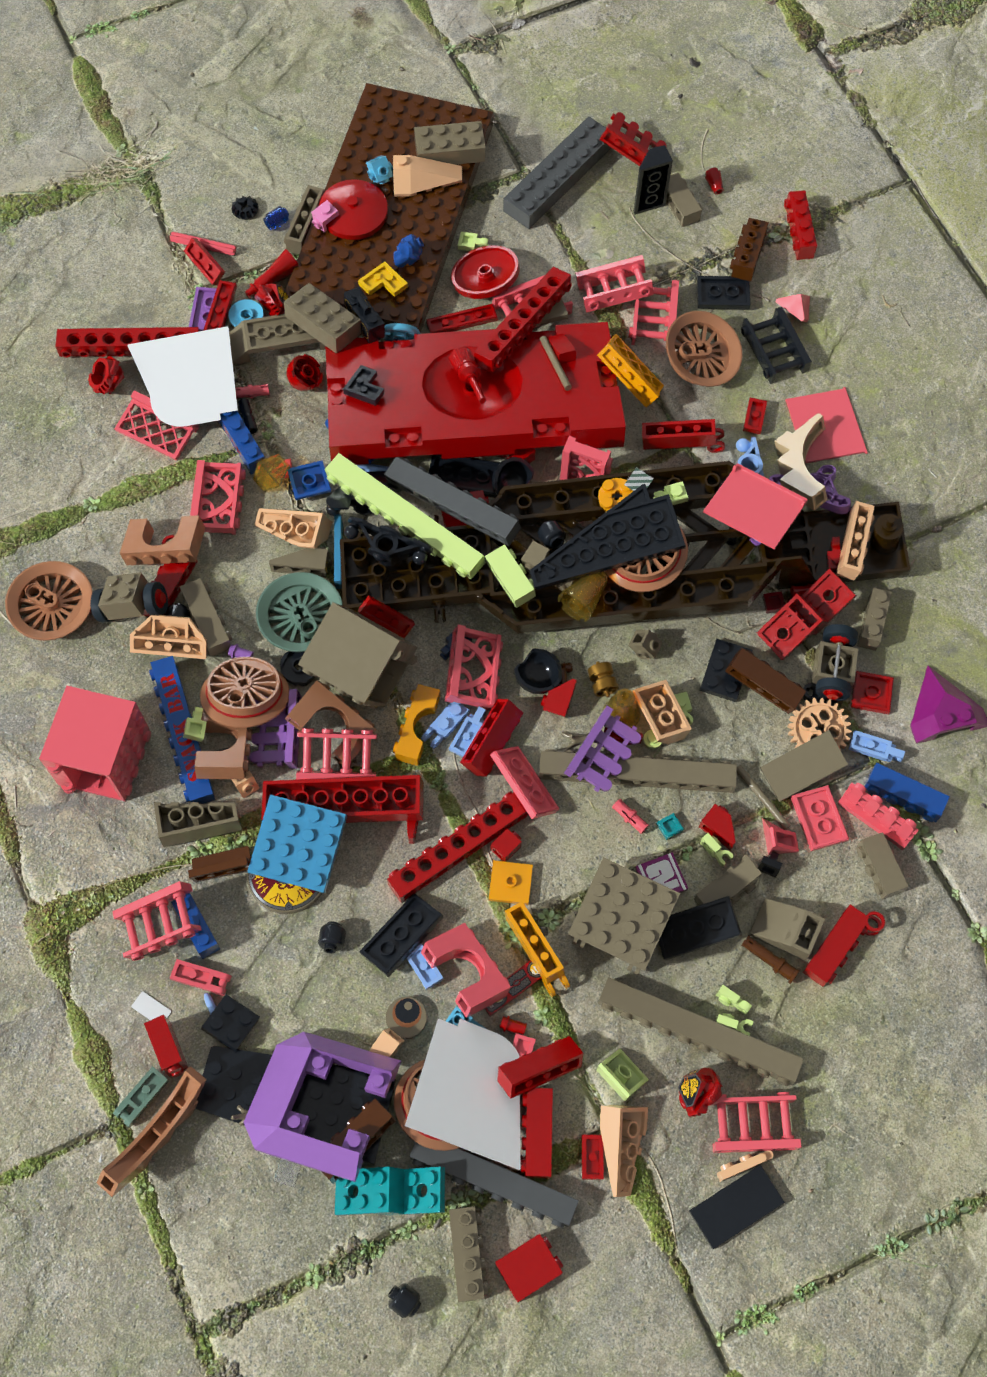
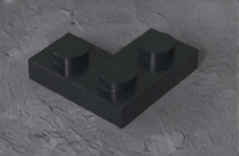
(361, 386)

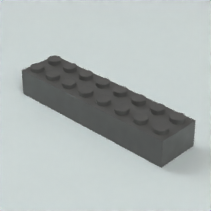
(556, 173)

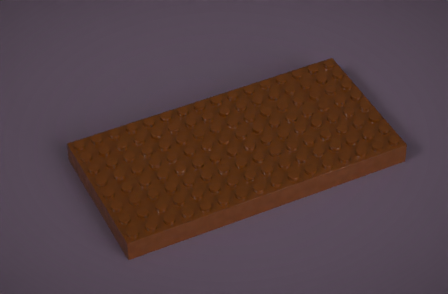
(386, 128)

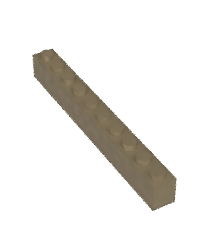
(649, 772)
(701, 1032)

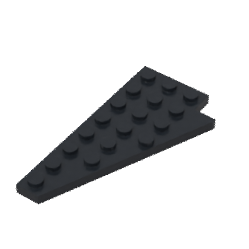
(623, 535)

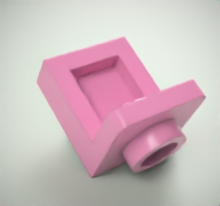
(323, 215)

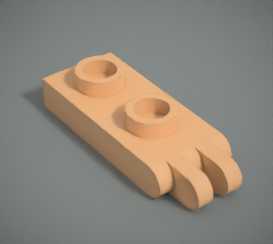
(747, 1162)

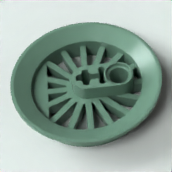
(285, 590)

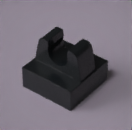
(770, 865)

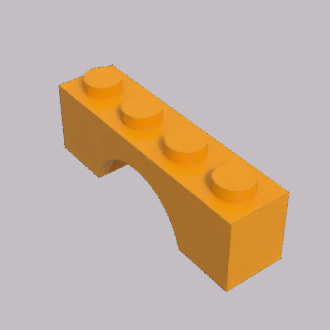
(424, 703)

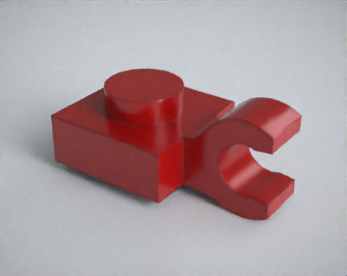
(834, 555)

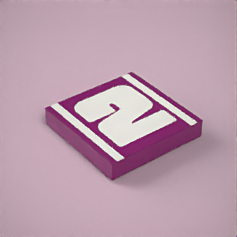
(664, 871)

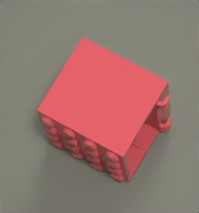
(95, 743)

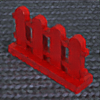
(625, 142)

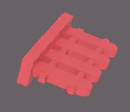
(878, 816)

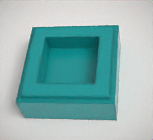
(670, 826)

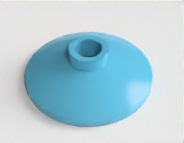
(243, 309)

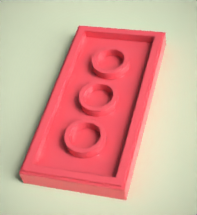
(524, 782)

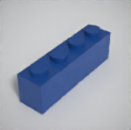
(906, 792)

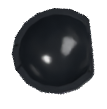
(511, 472)
(539, 672)

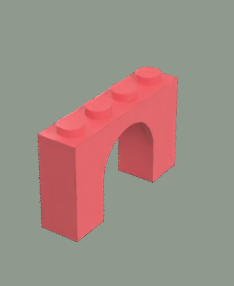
(462, 944)

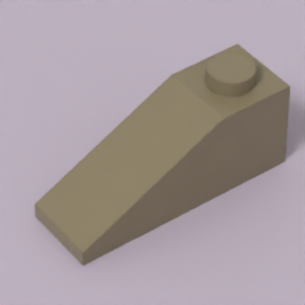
(305, 560)

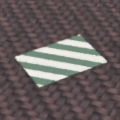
(637, 479)

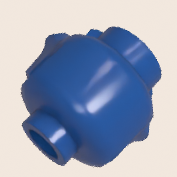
(408, 251)

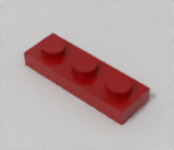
(204, 261)
(386, 616)

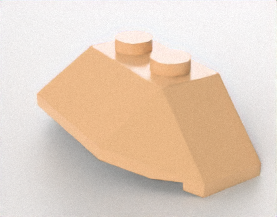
(169, 637)

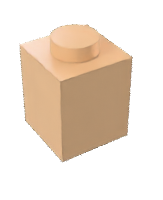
(387, 1043)

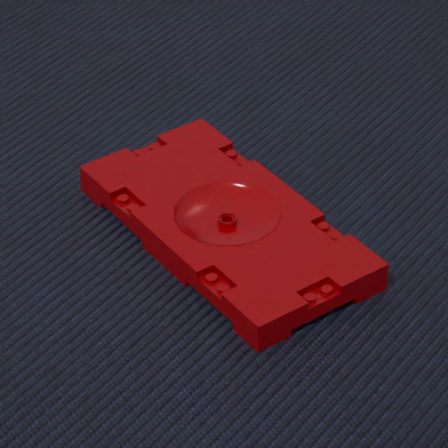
(435, 413)

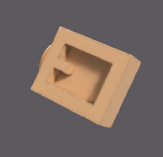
(247, 785)

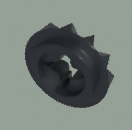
(247, 212)

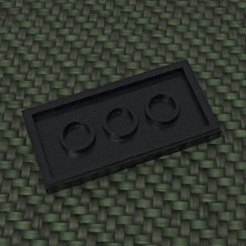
(465, 473)
(699, 928)
(401, 934)
(736, 1206)

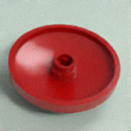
(360, 209)
(485, 272)

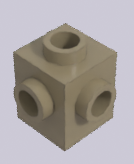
(645, 644)

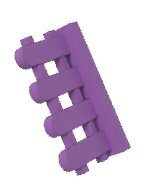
(289, 738)
(598, 758)

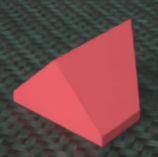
(796, 305)
(778, 839)

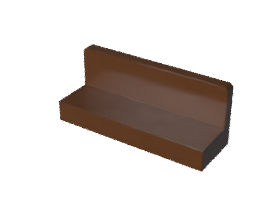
(220, 864)

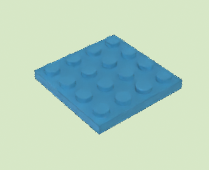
(297, 843)

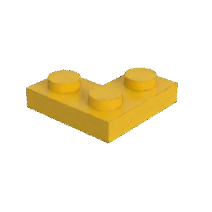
(383, 276)

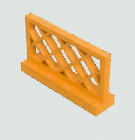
(630, 370)

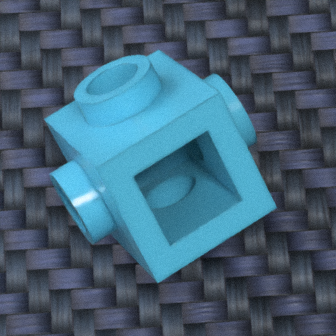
(379, 169)

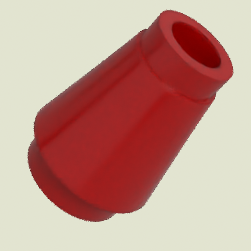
(714, 179)

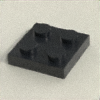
(230, 1023)

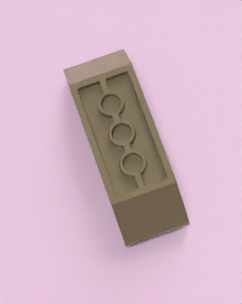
(266, 335)

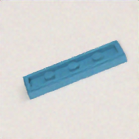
(338, 534)

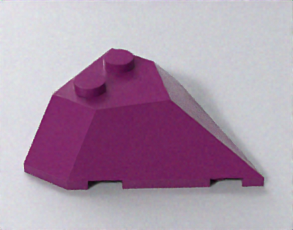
(943, 709)

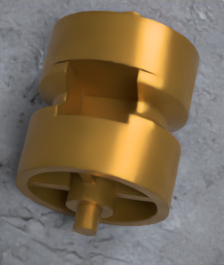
(601, 676)

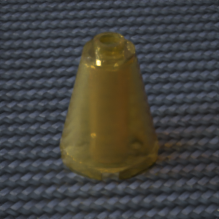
(583, 596)
(625, 706)

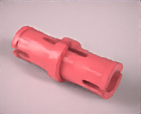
(252, 391)
(630, 816)

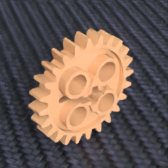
(835, 722)

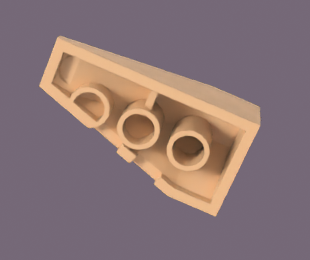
(419, 174)
(295, 527)
(621, 1136)

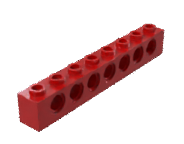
(522, 319)
(81, 340)
(472, 844)

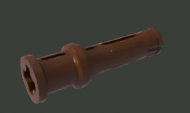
(778, 964)

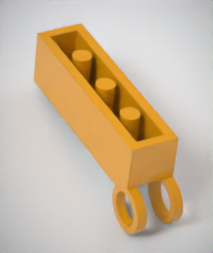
(536, 946)

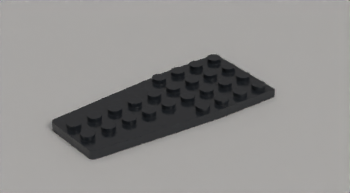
(329, 1103)

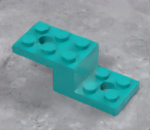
(392, 1192)

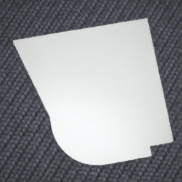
(188, 376)
(461, 1093)

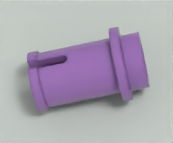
(236, 651)

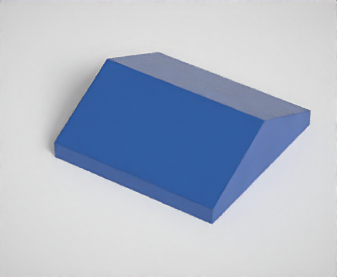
(309, 480)

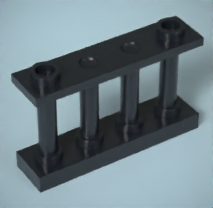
(787, 334)

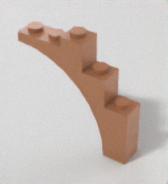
(155, 1135)

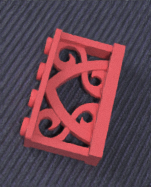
(584, 455)
(203, 478)
(491, 667)

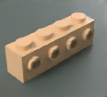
(855, 541)

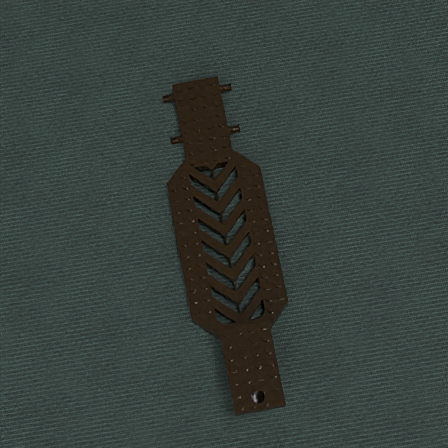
(795, 561)

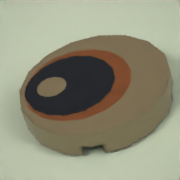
(406, 1017)

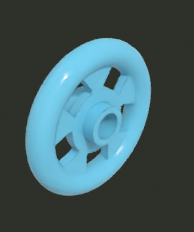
(400, 332)

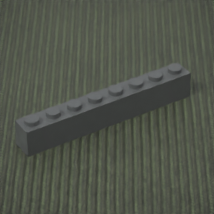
(453, 501)
(500, 1183)

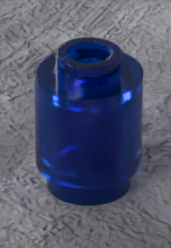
(276, 218)

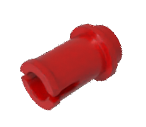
(513, 1025)

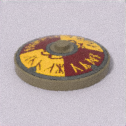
(280, 896)

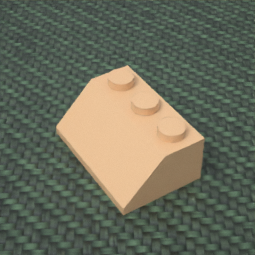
(662, 712)

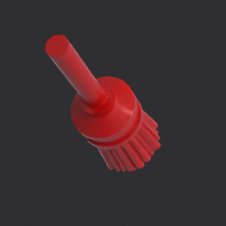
(467, 370)

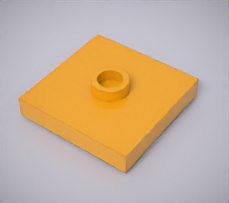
(510, 882)

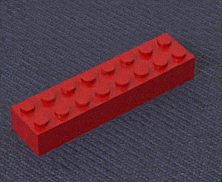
(357, 797)

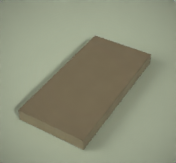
(803, 766)

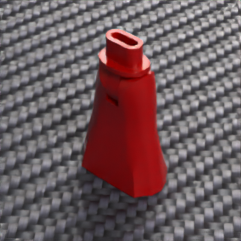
(280, 269)

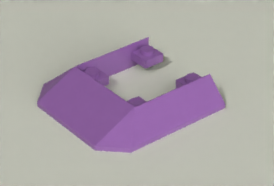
(281, 1131)

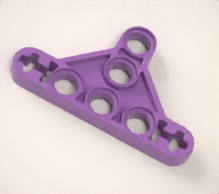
(837, 503)

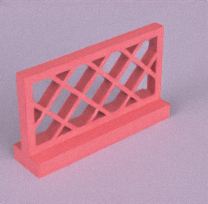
(144, 403)

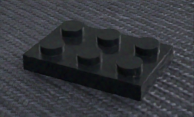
(722, 293)
(716, 680)

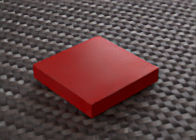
(872, 692)

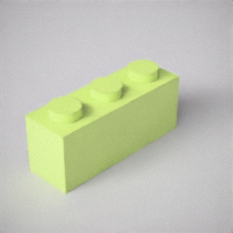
(511, 575)

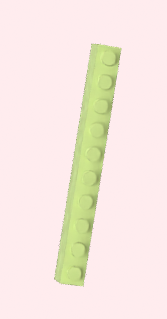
(404, 515)

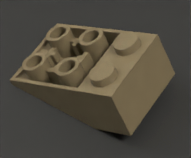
(787, 927)

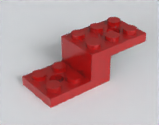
(806, 614)

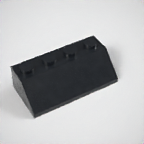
(653, 180)

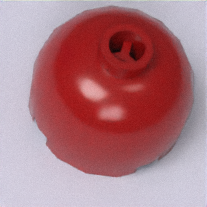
(304, 373)

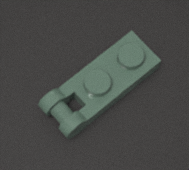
(141, 1096)

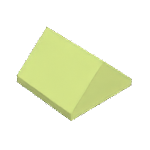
(622, 1074)

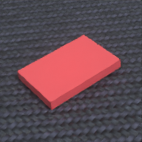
(819, 818)

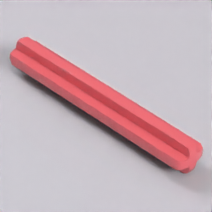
(208, 244)

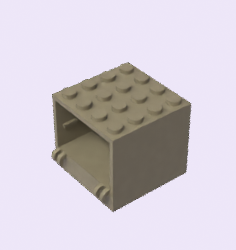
(357, 656)
(623, 914)

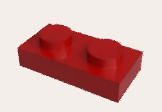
(755, 415)
(592, 1157)

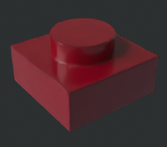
(773, 602)

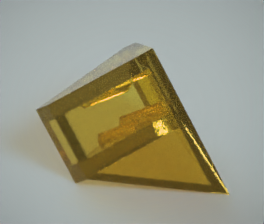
(271, 472)

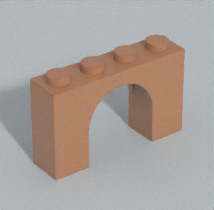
(181, 548)
(319, 699)
(227, 763)

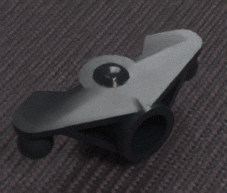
(341, 501)
(386, 536)

